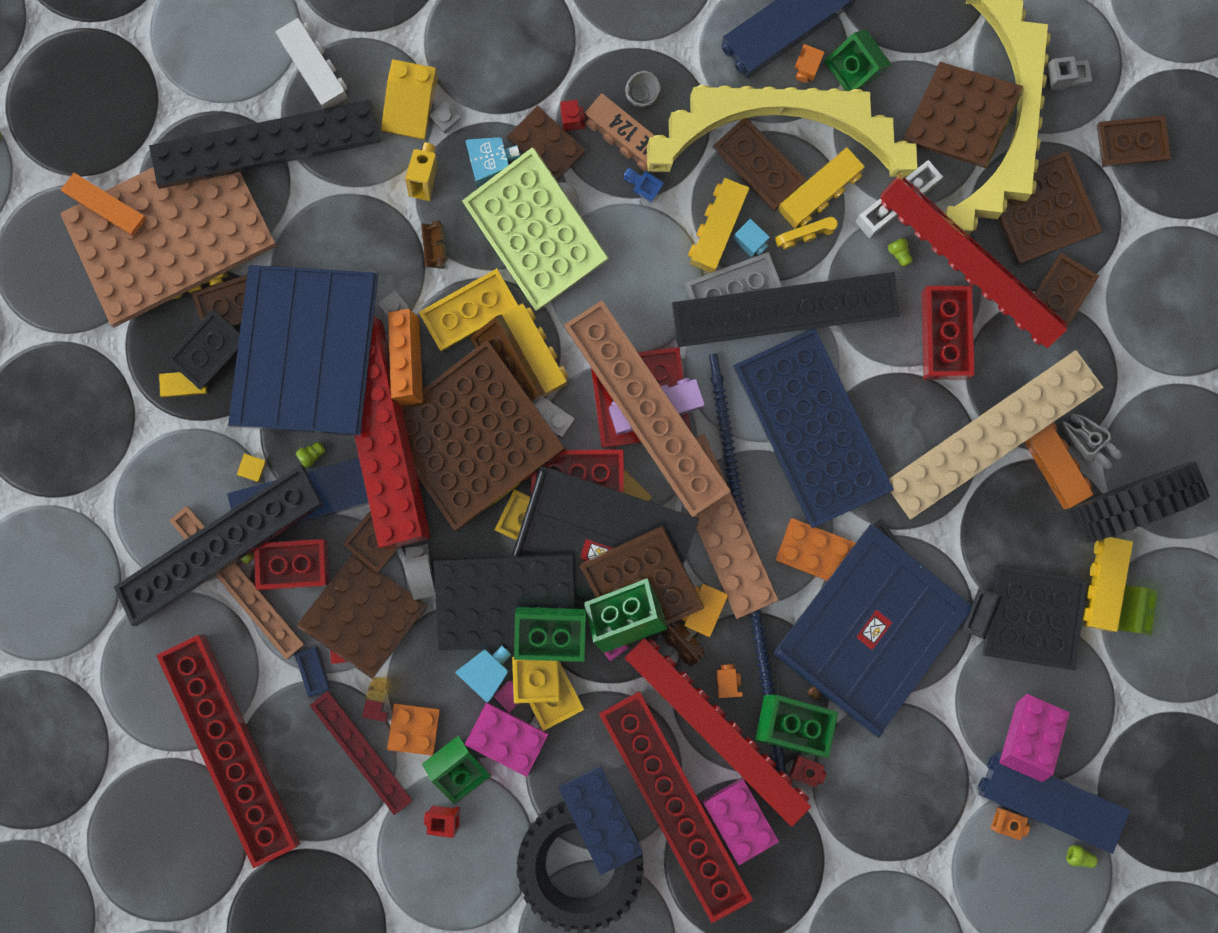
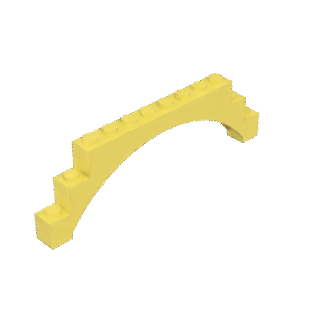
(836, 108)
(1014, 177)

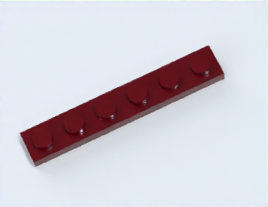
(361, 752)

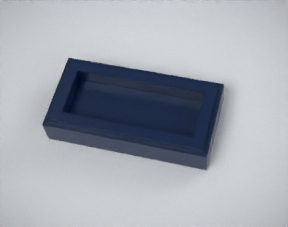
(312, 671)

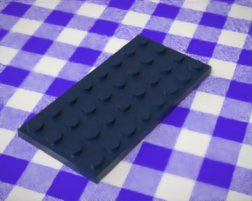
(813, 428)

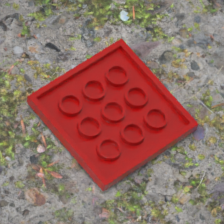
(666, 369)

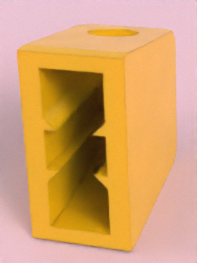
(422, 172)

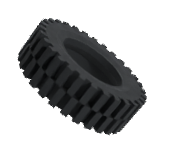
(1141, 502)
(558, 907)

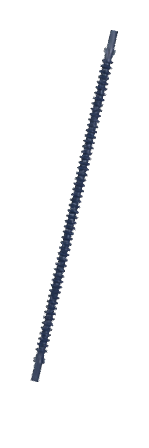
(717, 380)

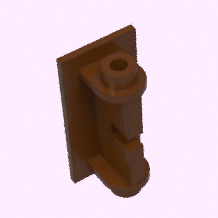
(432, 242)
(690, 651)

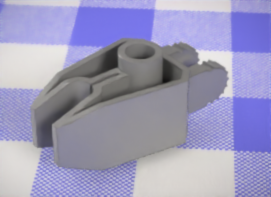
(1090, 440)

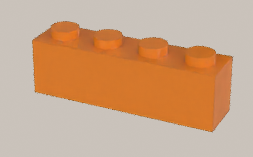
(405, 357)
(1059, 467)

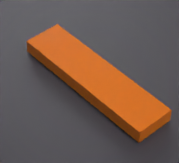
(103, 204)

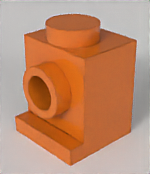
(808, 63)
(728, 681)
(1002, 821)

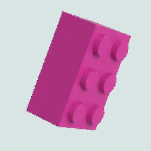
(1034, 738)
(506, 739)
(740, 821)

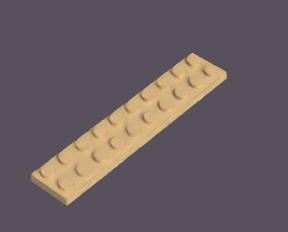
(994, 434)

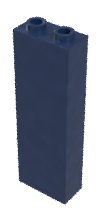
(777, 30)
(338, 485)
(1055, 804)

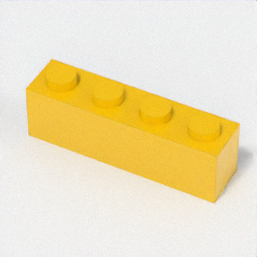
(820, 188)
(719, 225)
(535, 349)
(1107, 584)

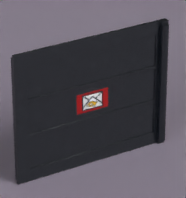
(590, 519)

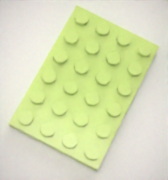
(535, 229)

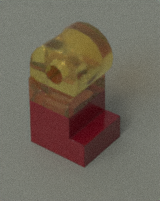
(375, 699)

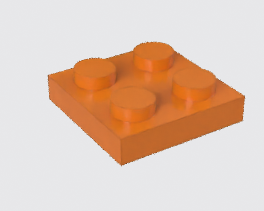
(413, 729)

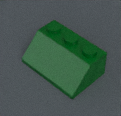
(625, 616)

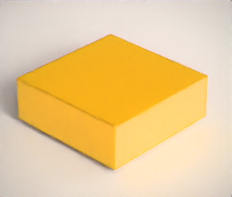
(251, 468)

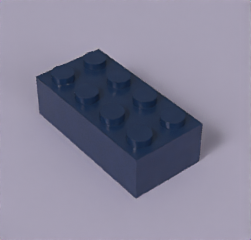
(600, 819)

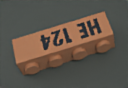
(619, 129)

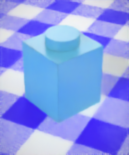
(751, 238)

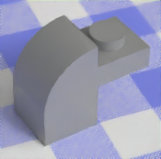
(1067, 72)
(420, 572)

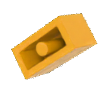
(705, 619)

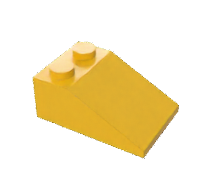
(409, 99)

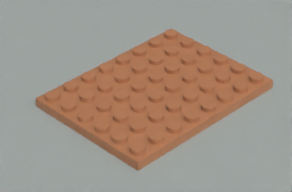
(186, 240)

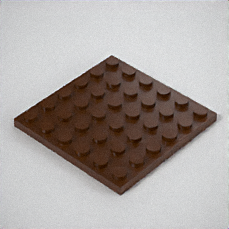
(476, 436)

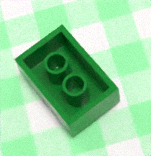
(549, 634)
(796, 726)

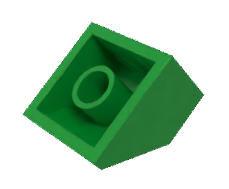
(857, 61)
(455, 770)

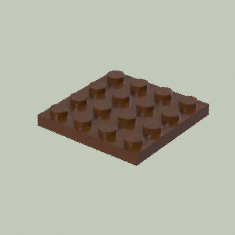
(963, 114)
(1053, 215)
(643, 558)
(362, 616)

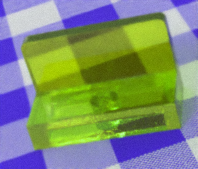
(1138, 610)

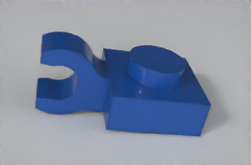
(646, 185)

